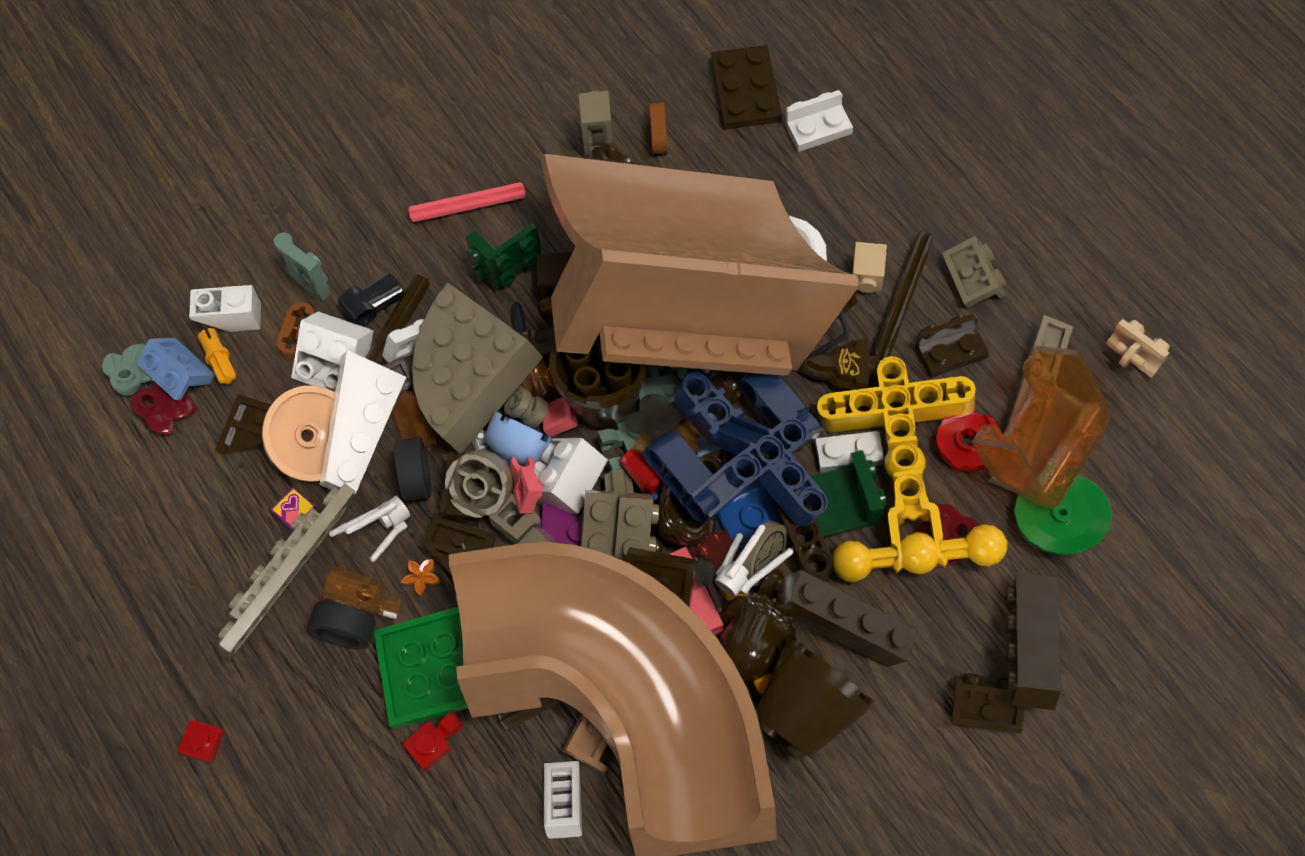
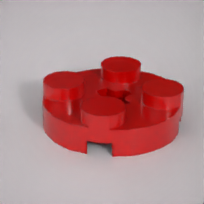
(949, 438)

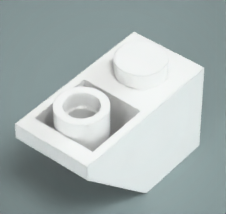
(226, 308)

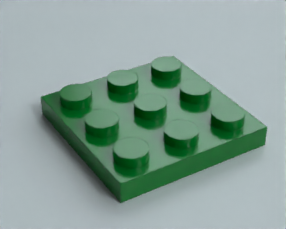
(420, 667)

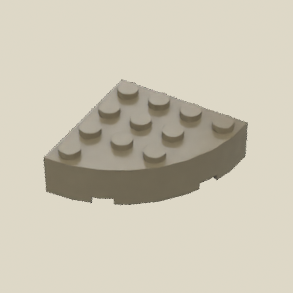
(466, 366)

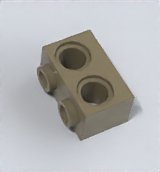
(595, 120)

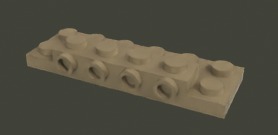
(287, 561)

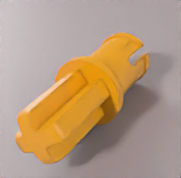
(217, 356)

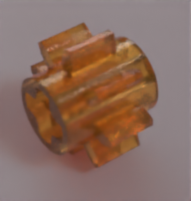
(539, 380)

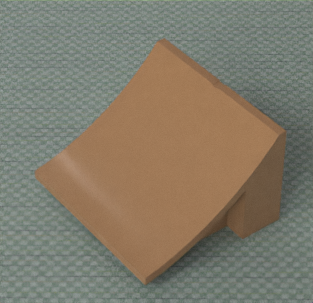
(686, 269)

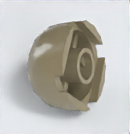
(479, 483)

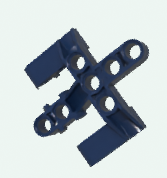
(709, 493)

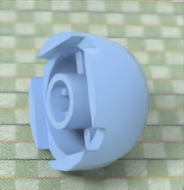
(515, 439)

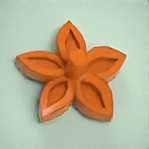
(420, 576)

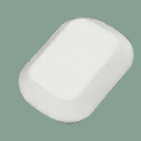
(480, 441)

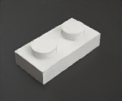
(835, 450)

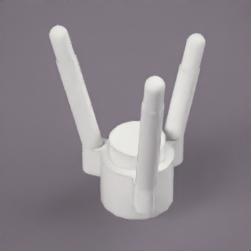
(389, 513)
(733, 576)

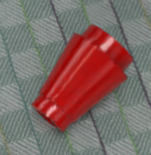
(641, 472)

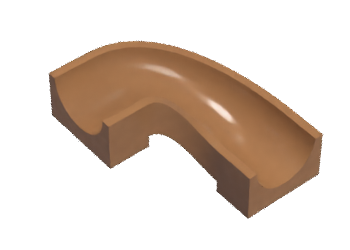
(634, 665)

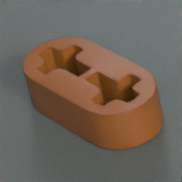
(658, 128)
(290, 328)

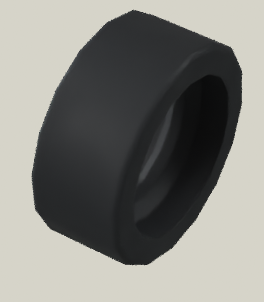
(412, 469)
(341, 625)

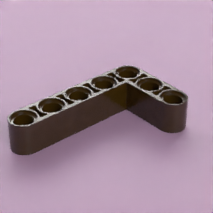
(803, 553)

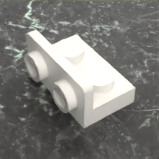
(817, 121)

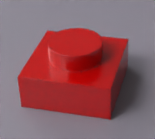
(201, 741)

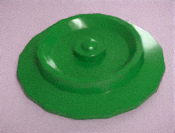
(1072, 526)

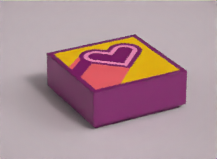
(291, 506)

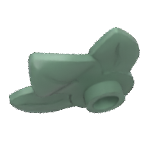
(123, 370)

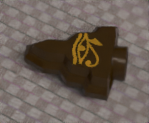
(845, 367)

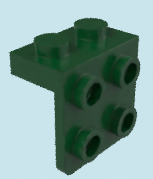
(507, 261)
(850, 496)

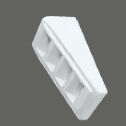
(566, 821)

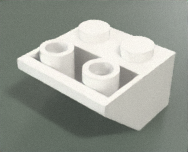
(321, 345)
(567, 471)

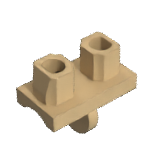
(1138, 348)

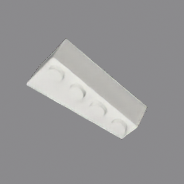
(359, 415)

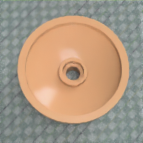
(290, 414)

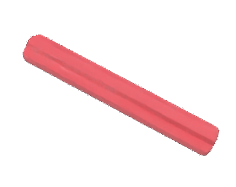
(467, 202)

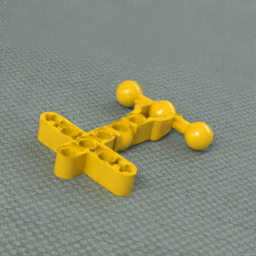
(917, 551)

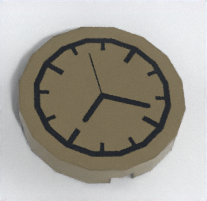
(769, 546)

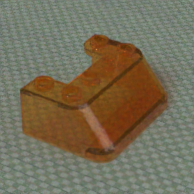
(1051, 430)

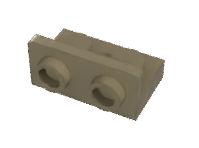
(974, 272)

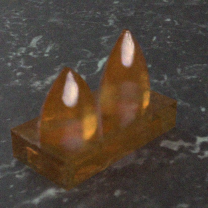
(412, 420)

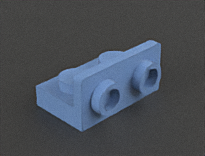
(173, 366)

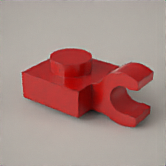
(430, 743)

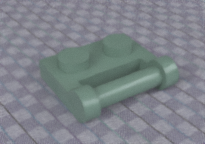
(302, 266)

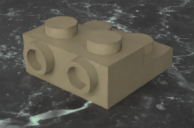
(618, 522)

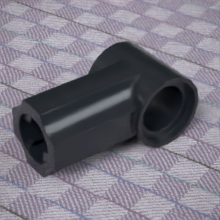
(364, 303)

